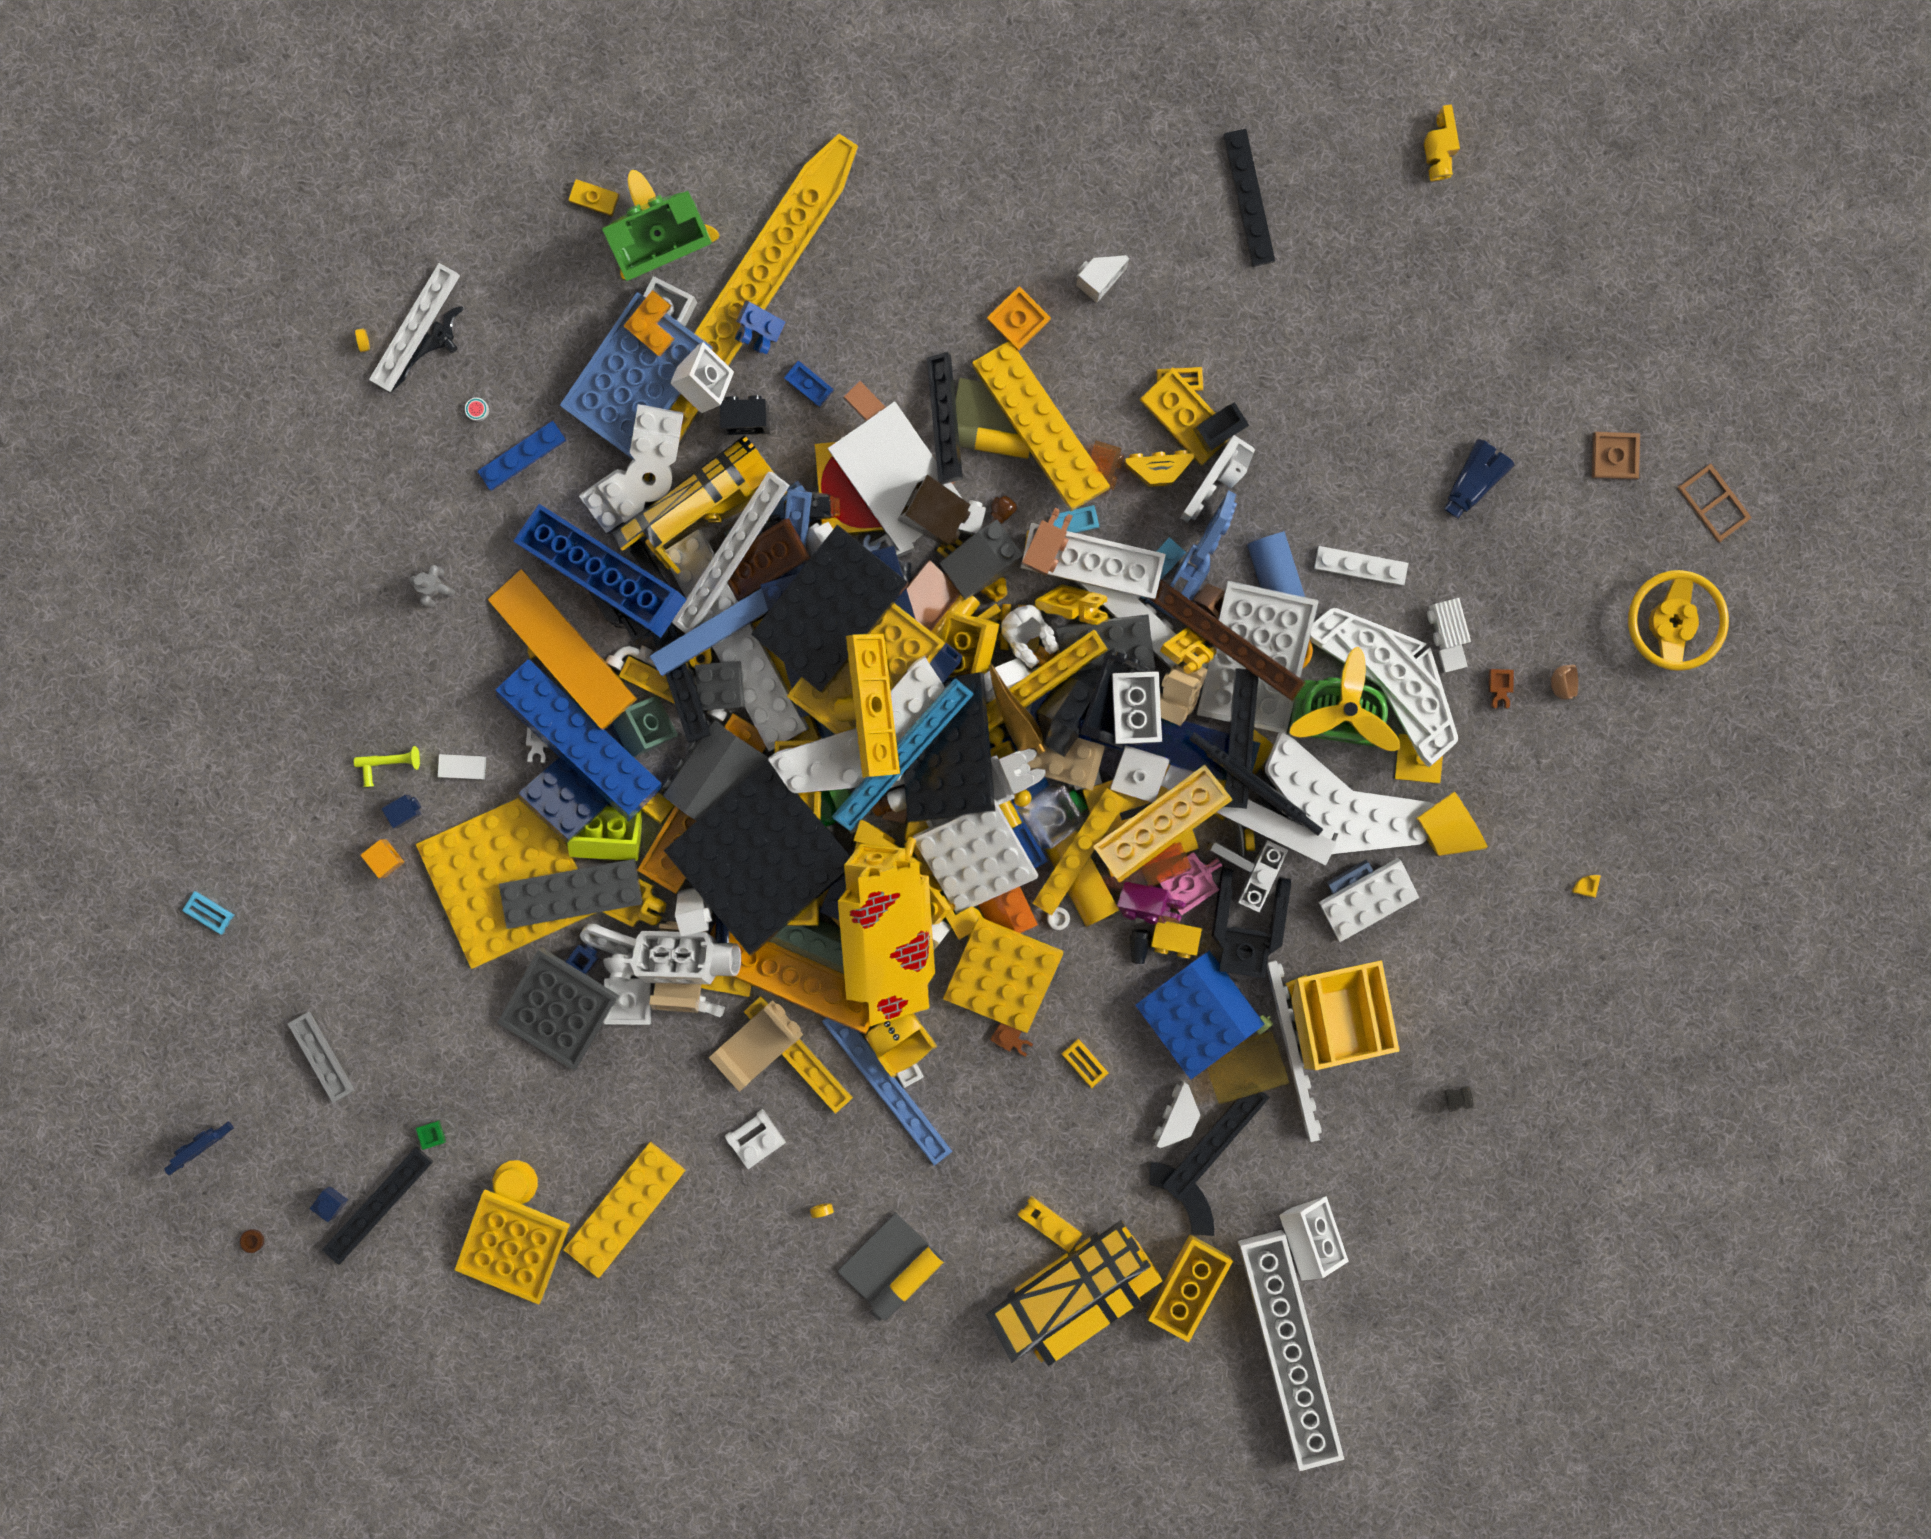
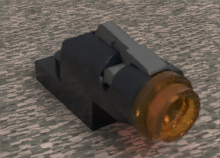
(822, 507)

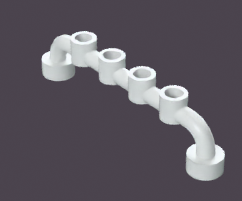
(644, 656)

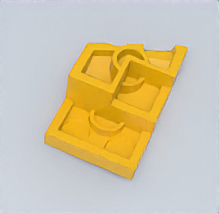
(1451, 827)

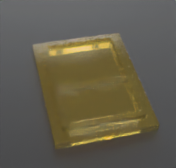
(1248, 1069)

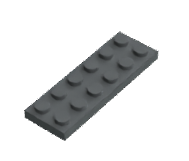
(570, 893)

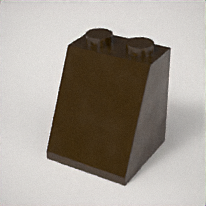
(935, 511)

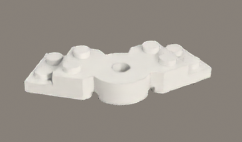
(654, 448)

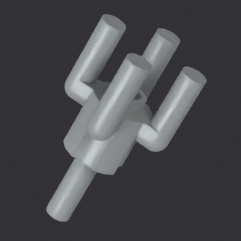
(430, 585)

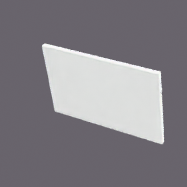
(884, 465)

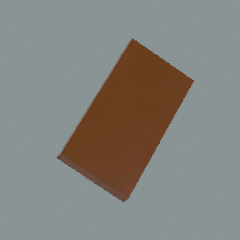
(768, 559)

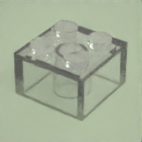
(1051, 816)

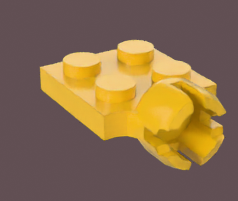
(642, 912)

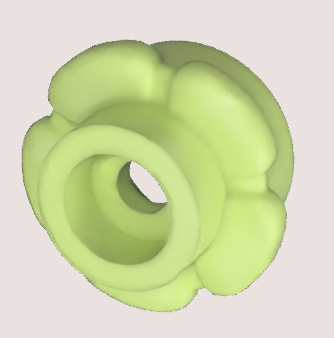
(1268, 1023)

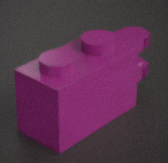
(1148, 904)

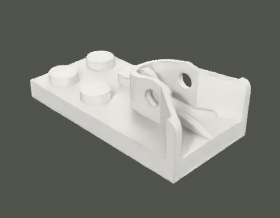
(1235, 455)

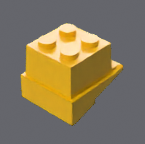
(871, 835)

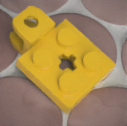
(1073, 602)

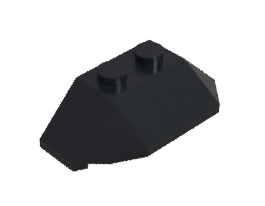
(1065, 710)

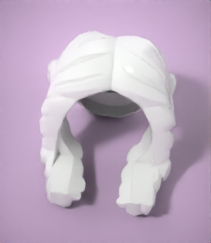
(1023, 625)

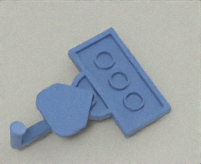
(1196, 575)

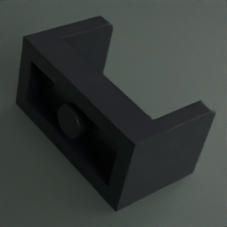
(1220, 427)

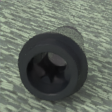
(1139, 944)

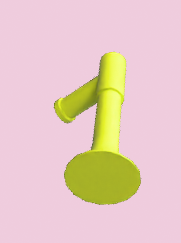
(366, 762)

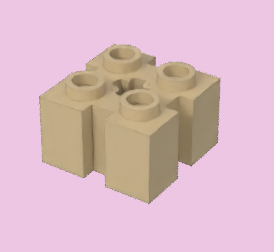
(1180, 693)

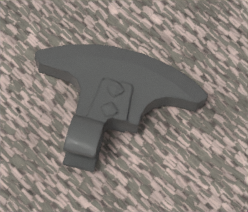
(1238, 835)

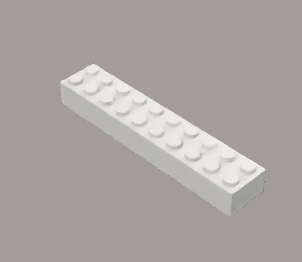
(1290, 1350)

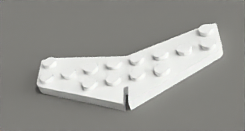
(1407, 682)
(835, 760)
(1355, 818)

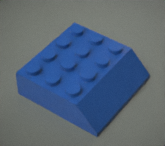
(1199, 1015)

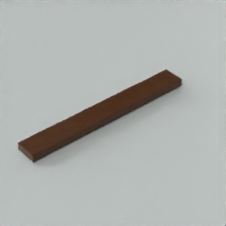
(1228, 641)

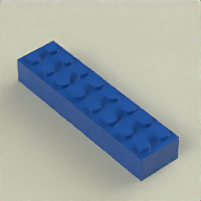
(600, 570)
(578, 740)

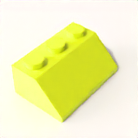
(608, 837)

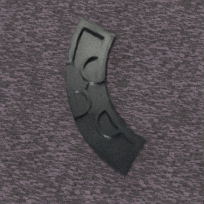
(1194, 1201)

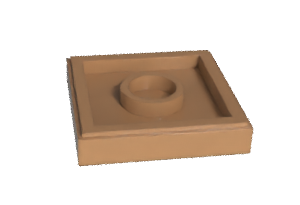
(1616, 455)

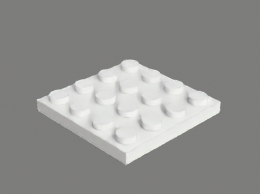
(975, 857)

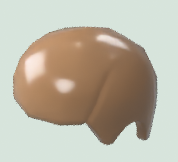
(1565, 682)

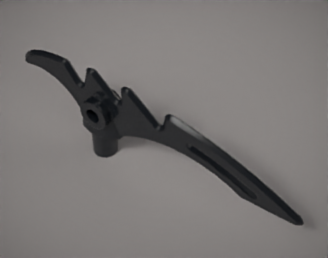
(440, 338)

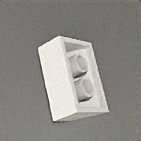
(1136, 707)
(1314, 1239)

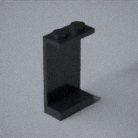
(1100, 713)

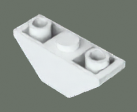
(1262, 876)
(1179, 1117)

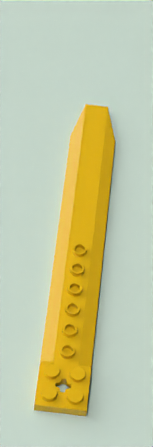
(774, 252)

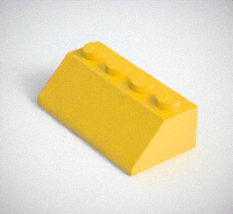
(972, 639)

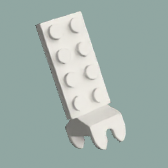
(1010, 776)

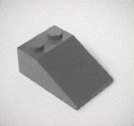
(982, 560)

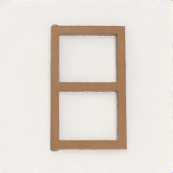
(1728, 492)

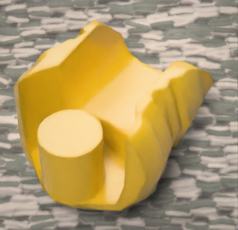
(996, 590)

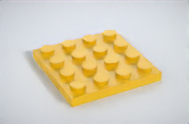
(1003, 974)
(512, 1247)

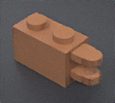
(1046, 545)

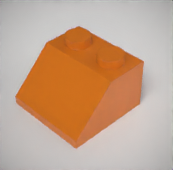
(1009, 911)

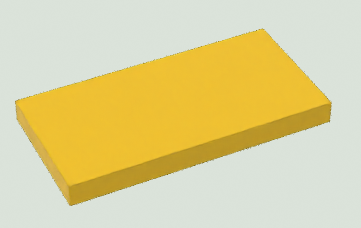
(1179, 411)

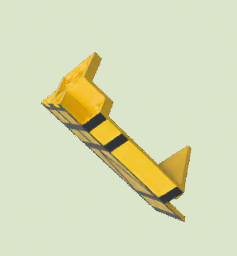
(732, 469)
(1074, 1296)

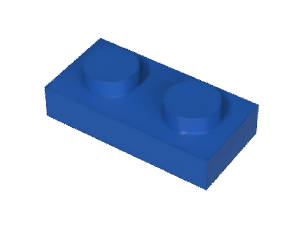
(809, 384)

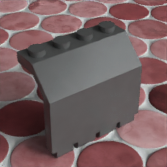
(710, 770)

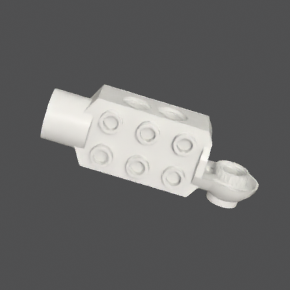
(675, 959)

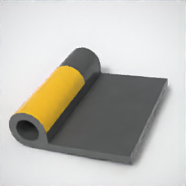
(890, 1266)

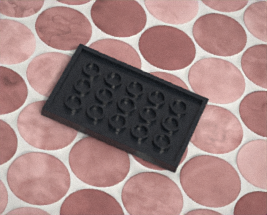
(833, 596)
(956, 767)

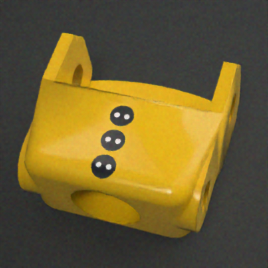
(900, 1043)

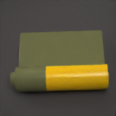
(983, 423)

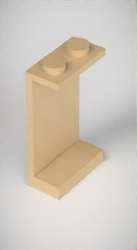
(673, 995)
(756, 1045)

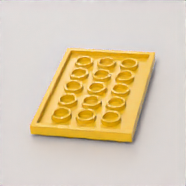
(904, 644)

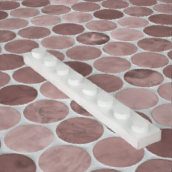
(731, 552)
(1291, 1039)

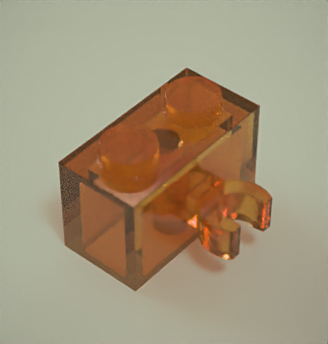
(1106, 459)
(1166, 865)

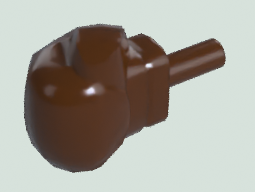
(1002, 509)

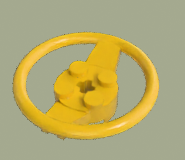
(1678, 605)

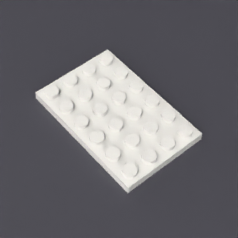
(1277, 626)

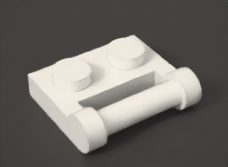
(758, 1146)

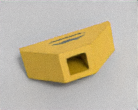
(1159, 468)

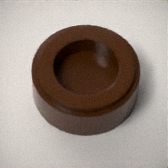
(252, 1241)

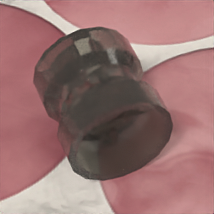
(1459, 1099)

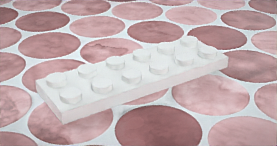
(1106, 564)

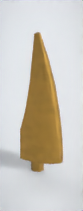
(1017, 719)

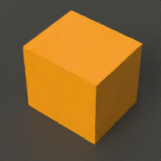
(382, 858)

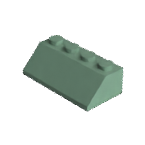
(814, 942)

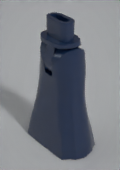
(1477, 477)

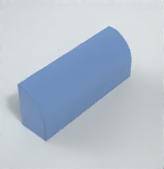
(1275, 564)

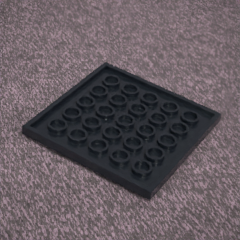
(759, 857)

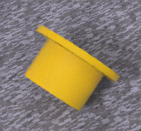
(515, 1181)

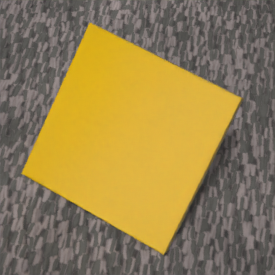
(1411, 767)

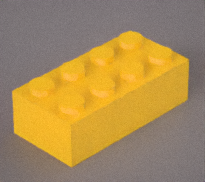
(1189, 1288)

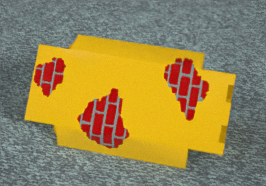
(886, 933)

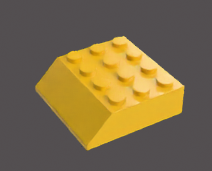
(1344, 1016)

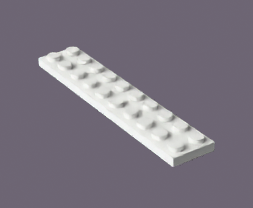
(763, 686)

